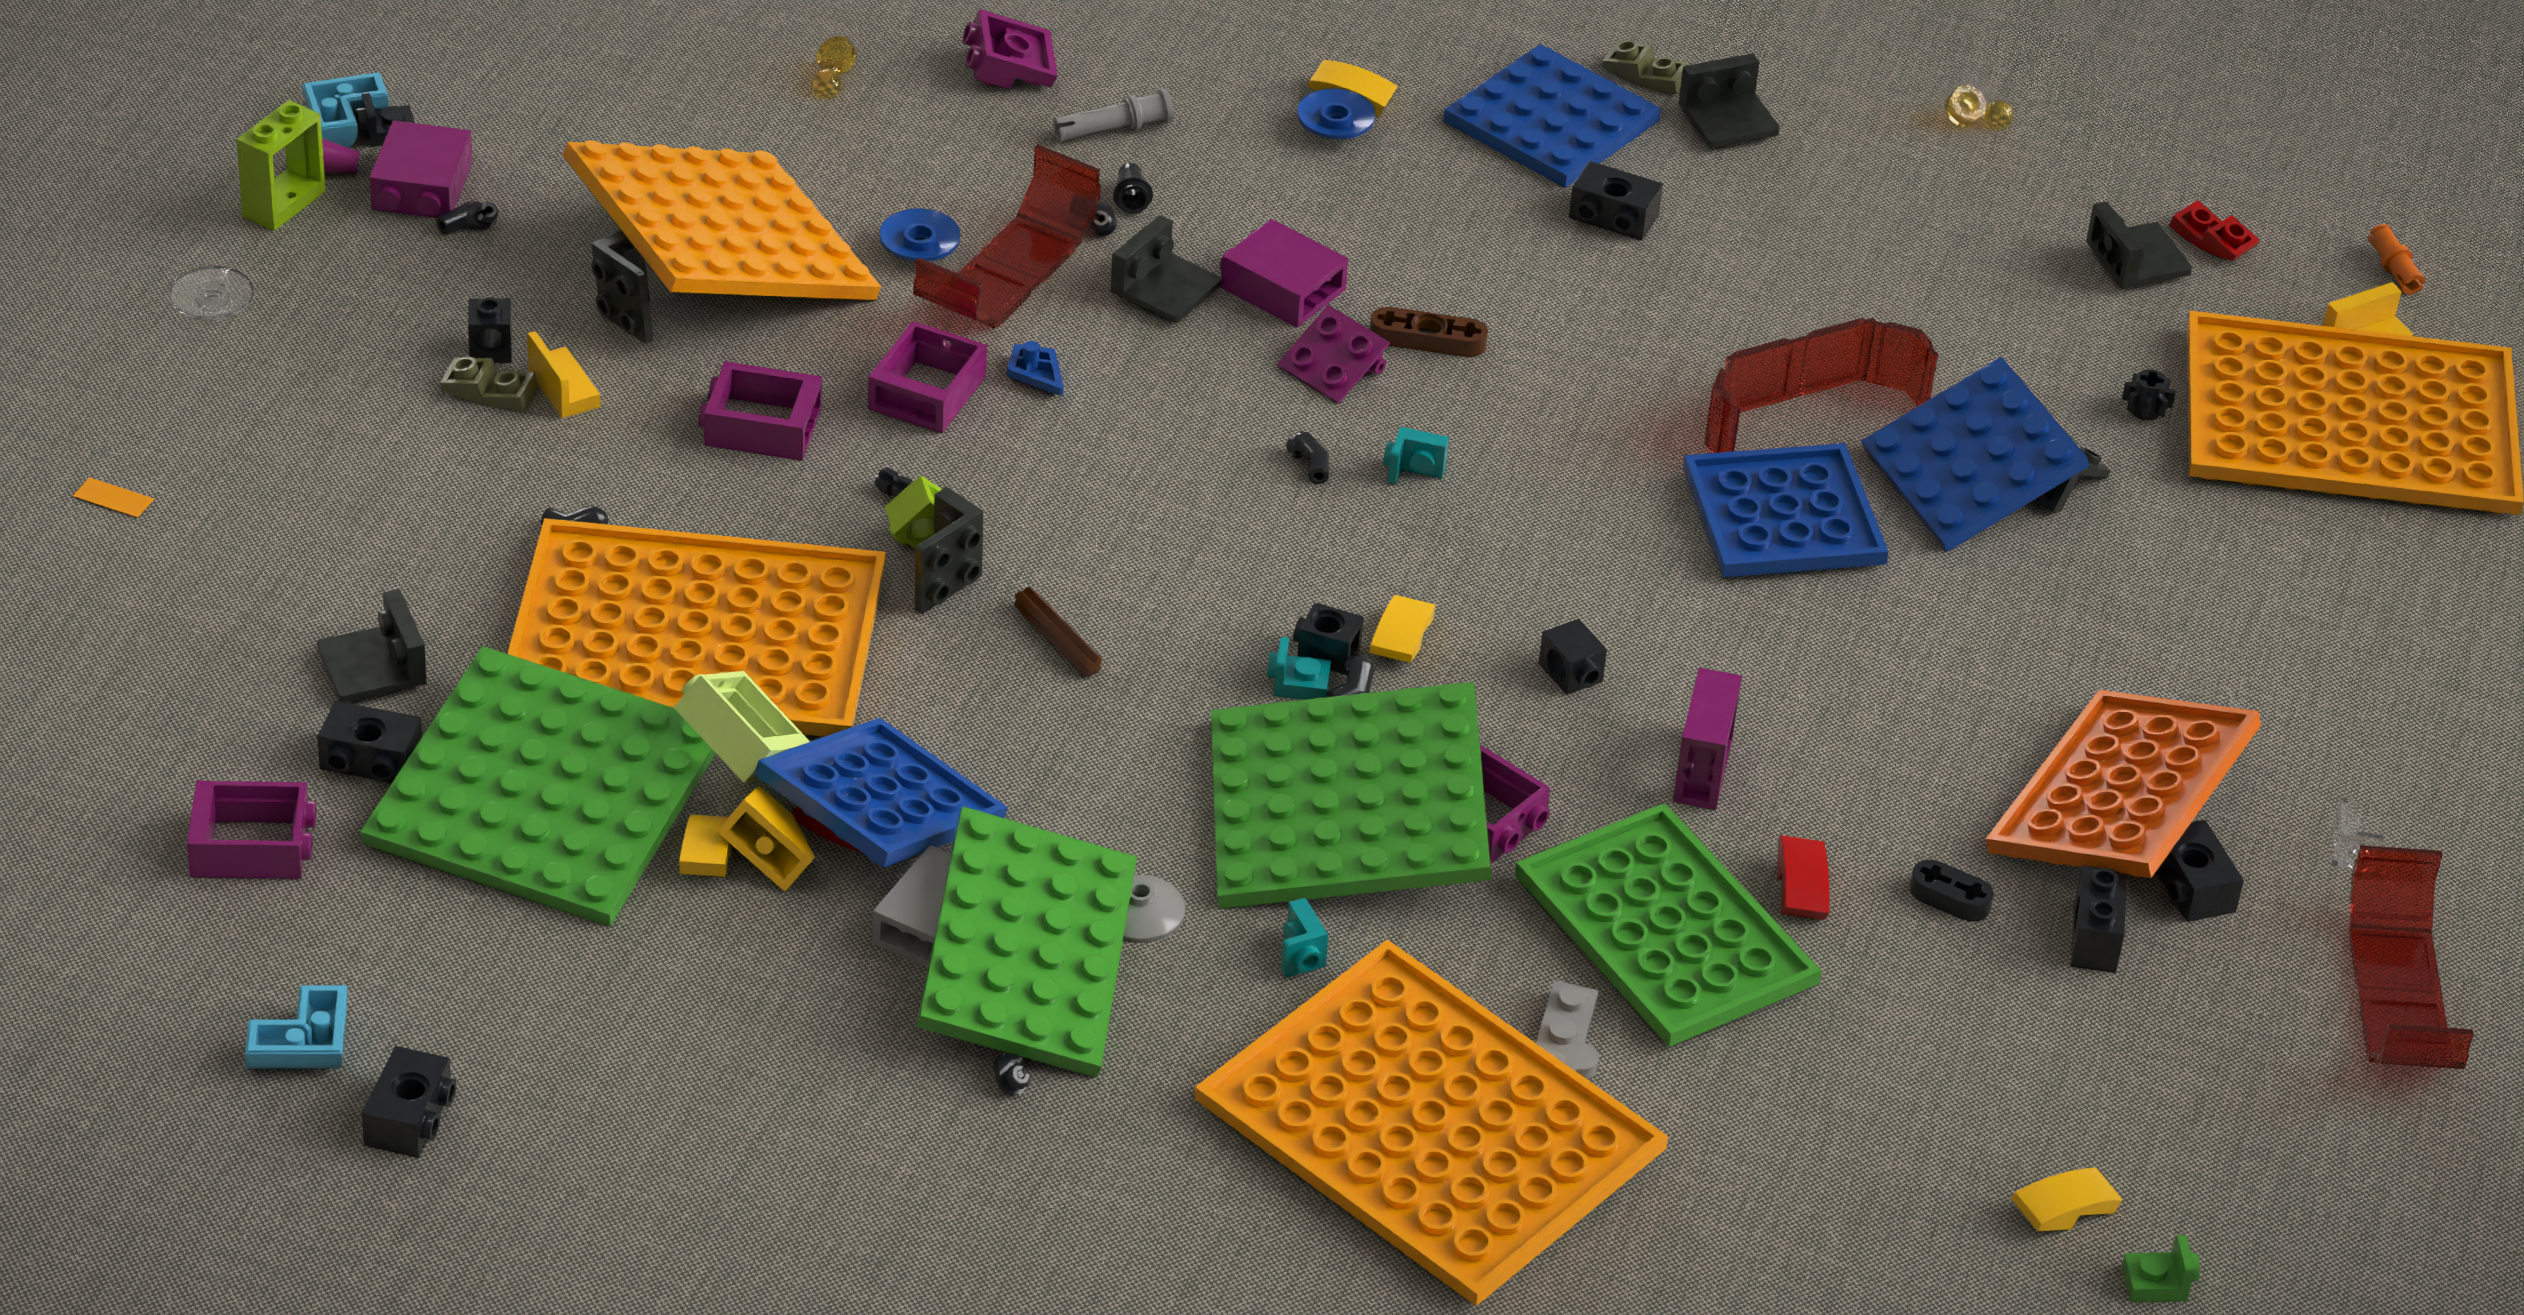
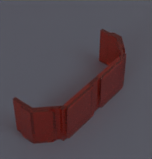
(1026, 250)
(1819, 361)
(2397, 960)

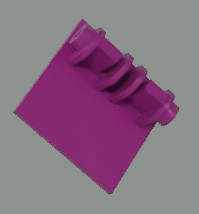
(1335, 354)

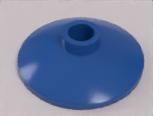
(1336, 113)
(919, 234)

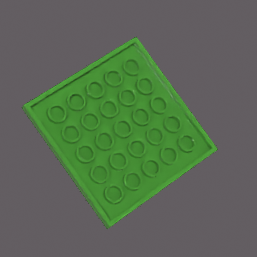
(542, 786)
(1348, 795)

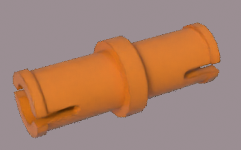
(2396, 259)

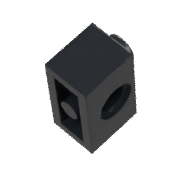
(1615, 200)
(367, 741)
(2201, 875)
(2098, 919)
(408, 1102)

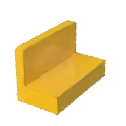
(2368, 311)
(561, 378)

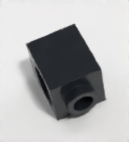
(490, 329)
(1329, 635)
(1572, 656)

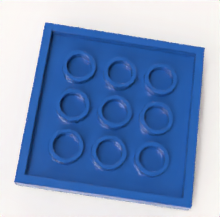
(1552, 115)
(1974, 453)
(1784, 510)
(876, 790)

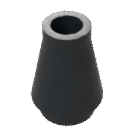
(1132, 190)

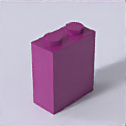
(420, 169)
(1284, 272)

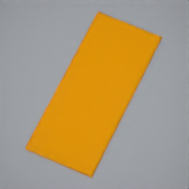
(113, 497)

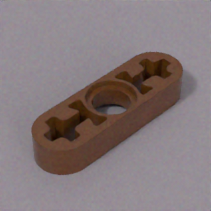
(1402, 329)

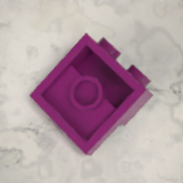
(1009, 50)

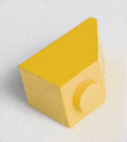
(768, 838)

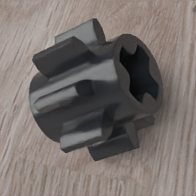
(2148, 394)

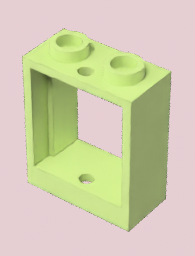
(737, 720)

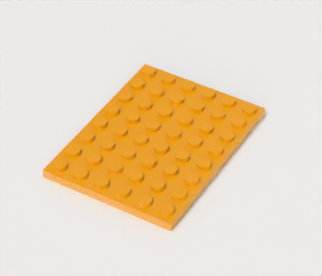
(2352, 413)
(670, 605)
(1431, 1121)

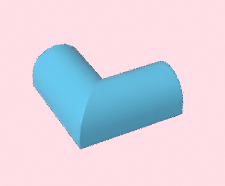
(339, 99)
(307, 1042)

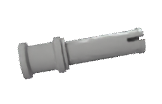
(1131, 113)

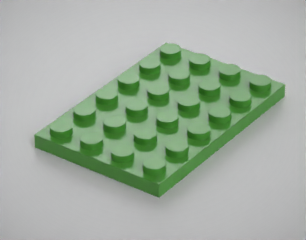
(1667, 924)
(1027, 942)

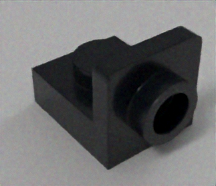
(378, 121)

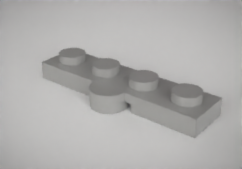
(1567, 1027)

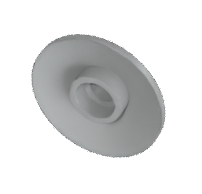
(1153, 910)

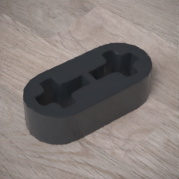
(1951, 890)

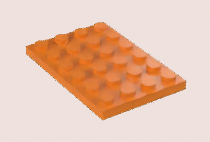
(2124, 783)

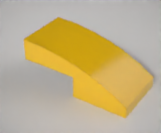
(1355, 79)
(1402, 628)
(703, 848)
(2062, 1198)

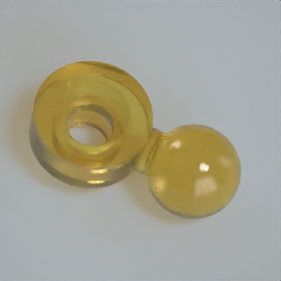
(835, 58)
(1996, 114)

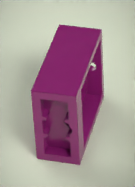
(918, 402)
(756, 432)
(1707, 738)
(1519, 791)
(250, 803)

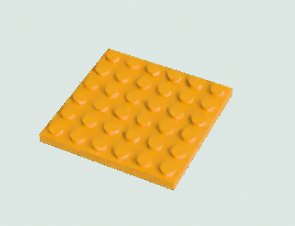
(720, 221)

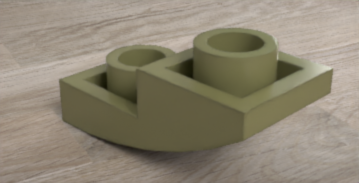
(1637, 65)
(480, 383)

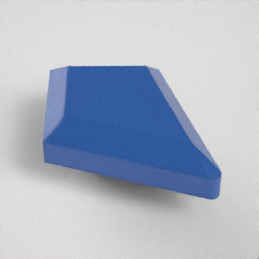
(1036, 367)

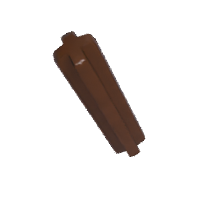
(1058, 632)

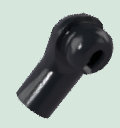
(1010, 1073)

